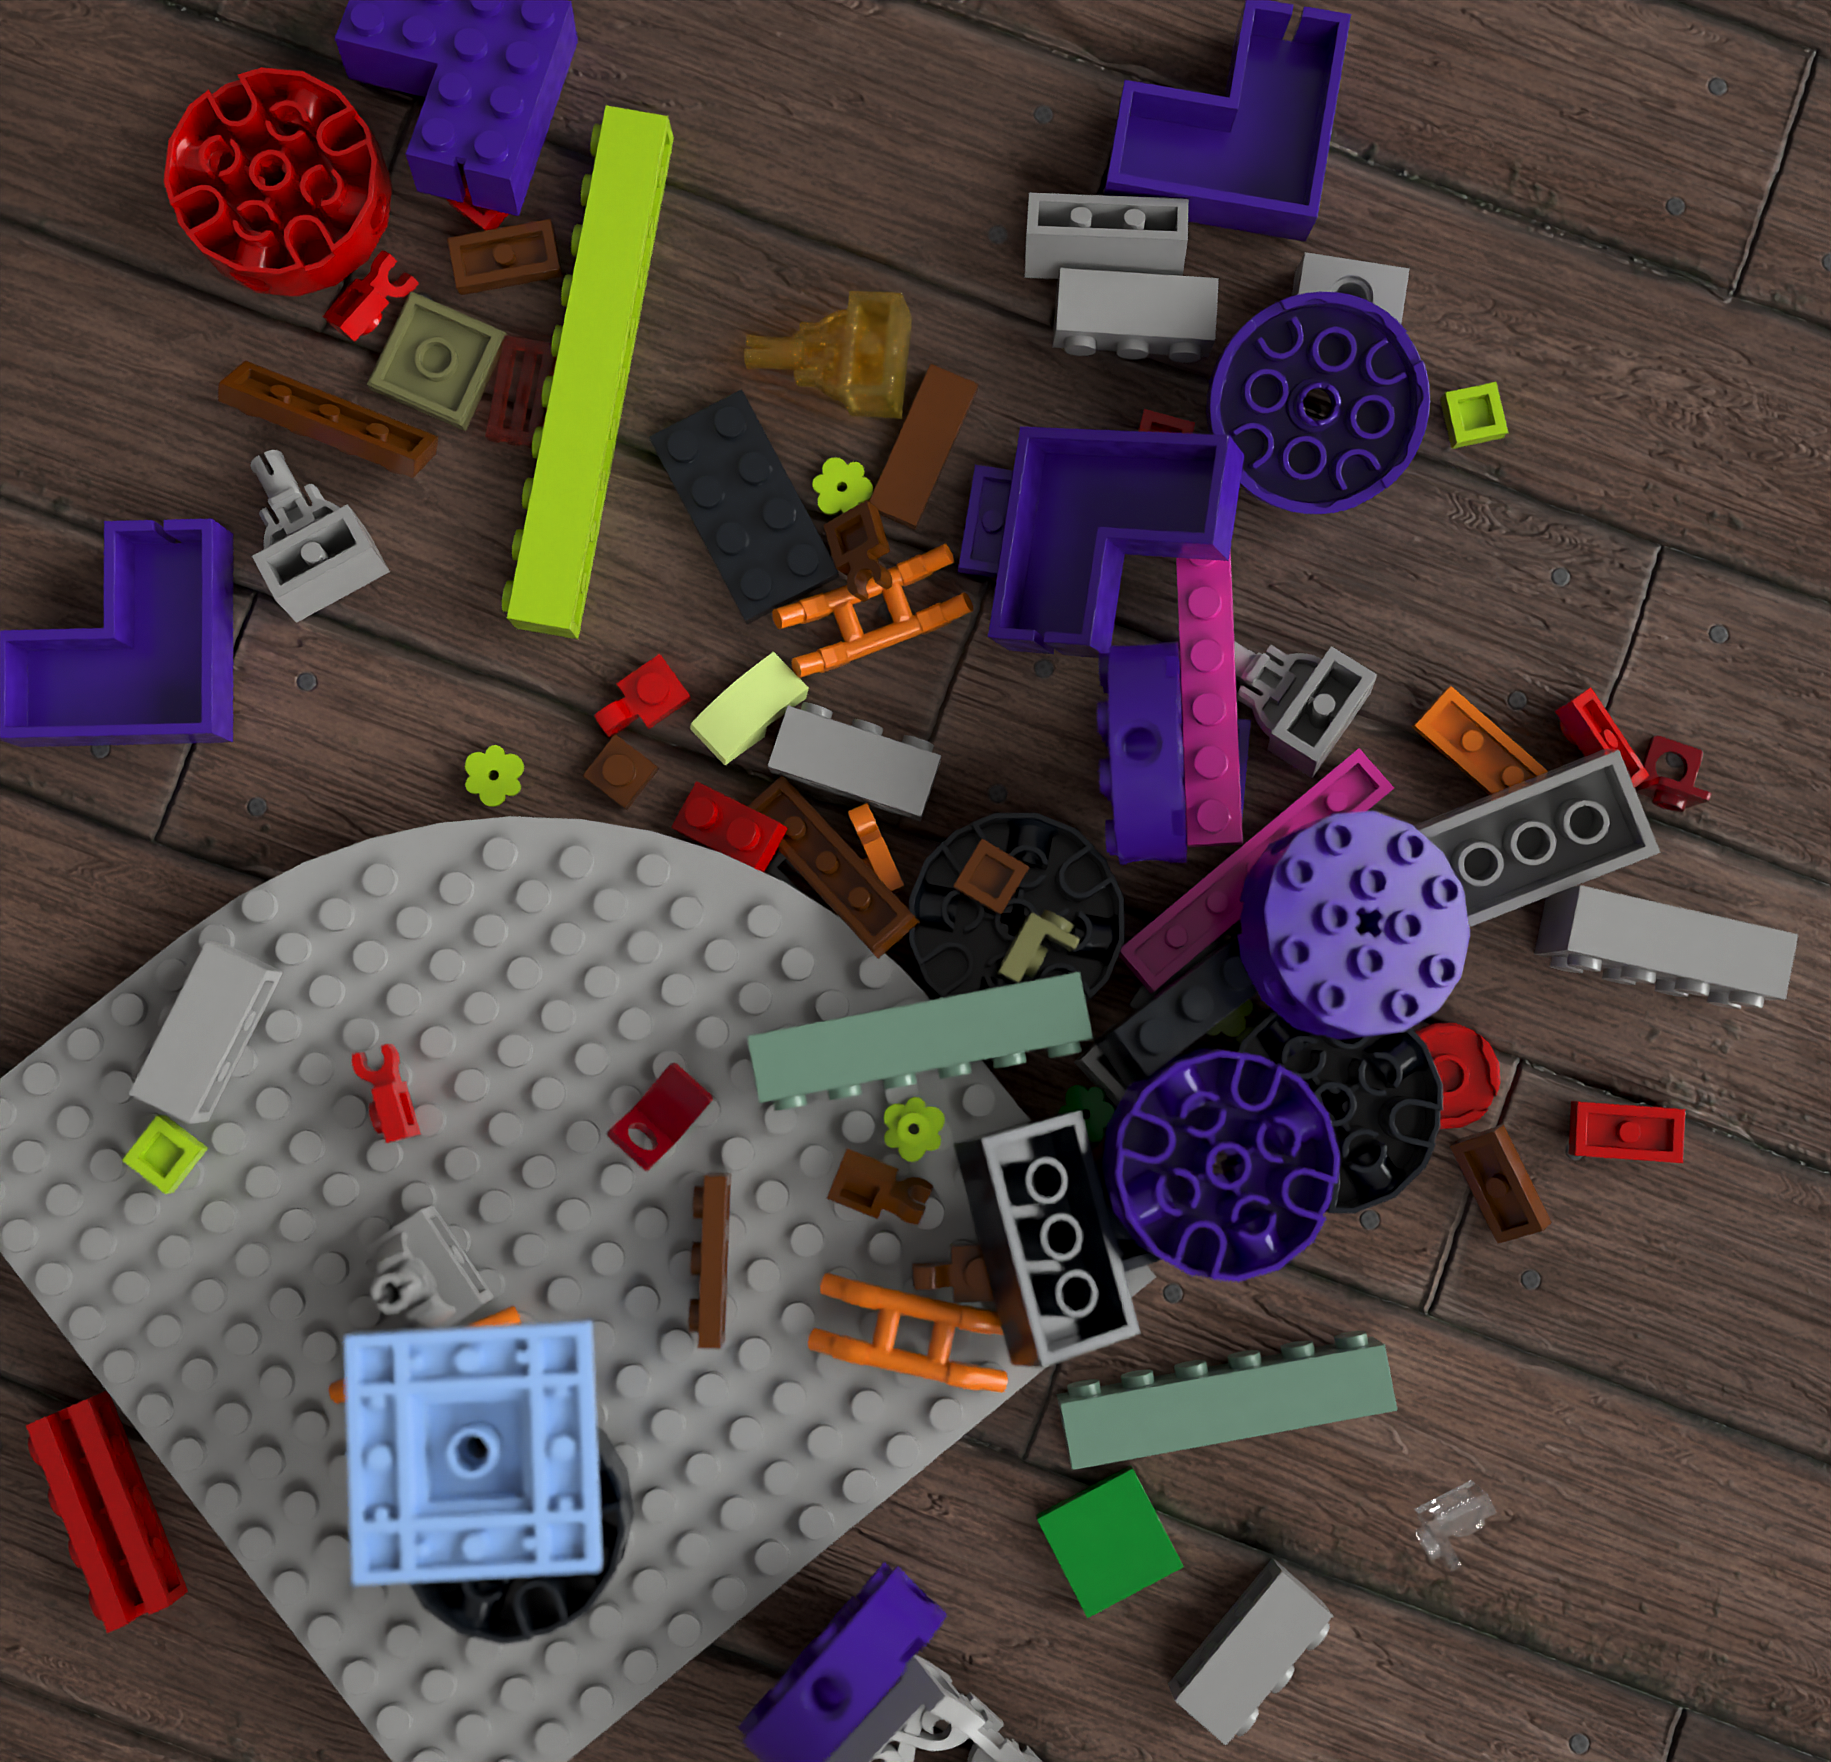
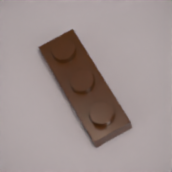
(710, 1260)

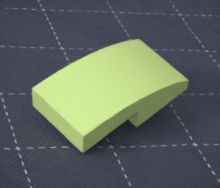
(747, 707)

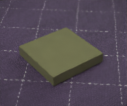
(437, 361)

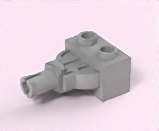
(313, 550)
(1302, 700)
(424, 1274)

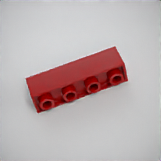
(106, 1511)

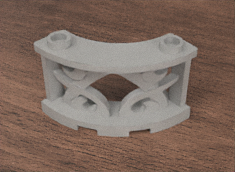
(918, 1702)

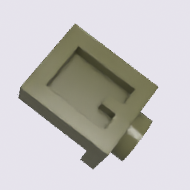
(1026, 952)

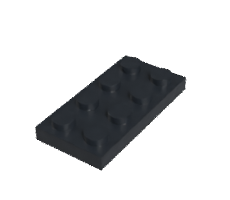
(744, 506)

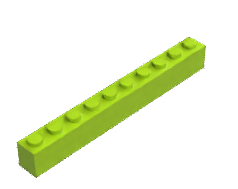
(589, 373)

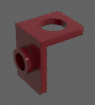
(1667, 792)
(661, 1115)

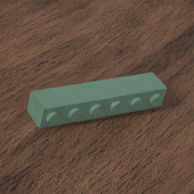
(920, 1038)
(1226, 1400)

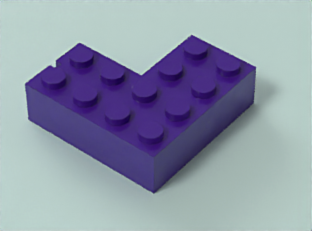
(486, 82)
(1245, 156)
(1085, 504)
(154, 667)

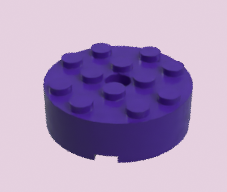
(1374, 391)

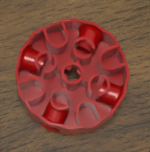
(278, 182)

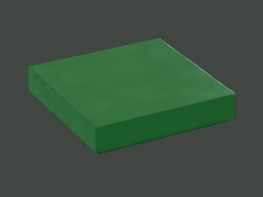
(1109, 1541)

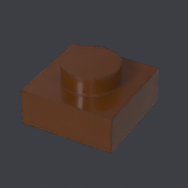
(621, 772)
(991, 877)

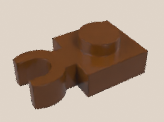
(856, 544)

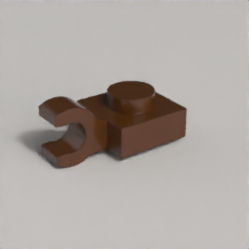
(871, 1186)
(964, 1273)

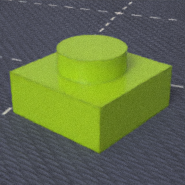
(1473, 415)
(165, 1154)

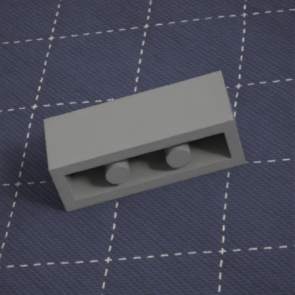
(1105, 234)
(1135, 314)
(855, 761)
(204, 1032)
(1250, 1652)

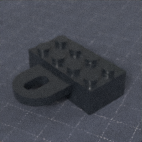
(1050, 1239)

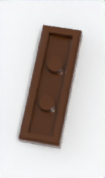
(923, 446)

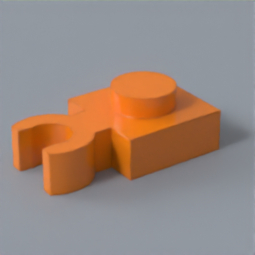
(875, 848)

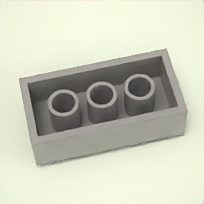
(1543, 835)
(1665, 945)

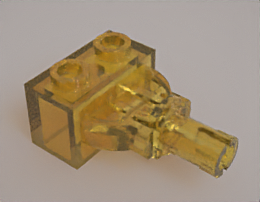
(847, 355)

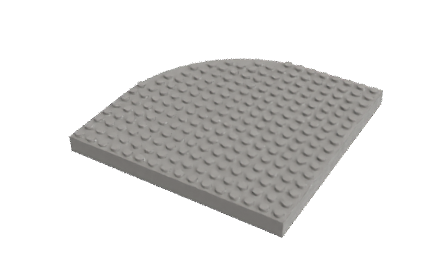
(531, 1006)

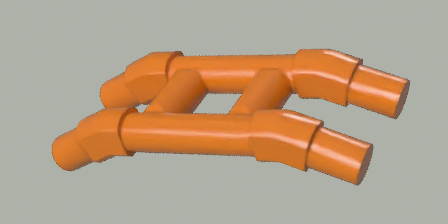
(904, 624)
(882, 1351)

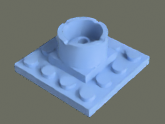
(424, 1488)

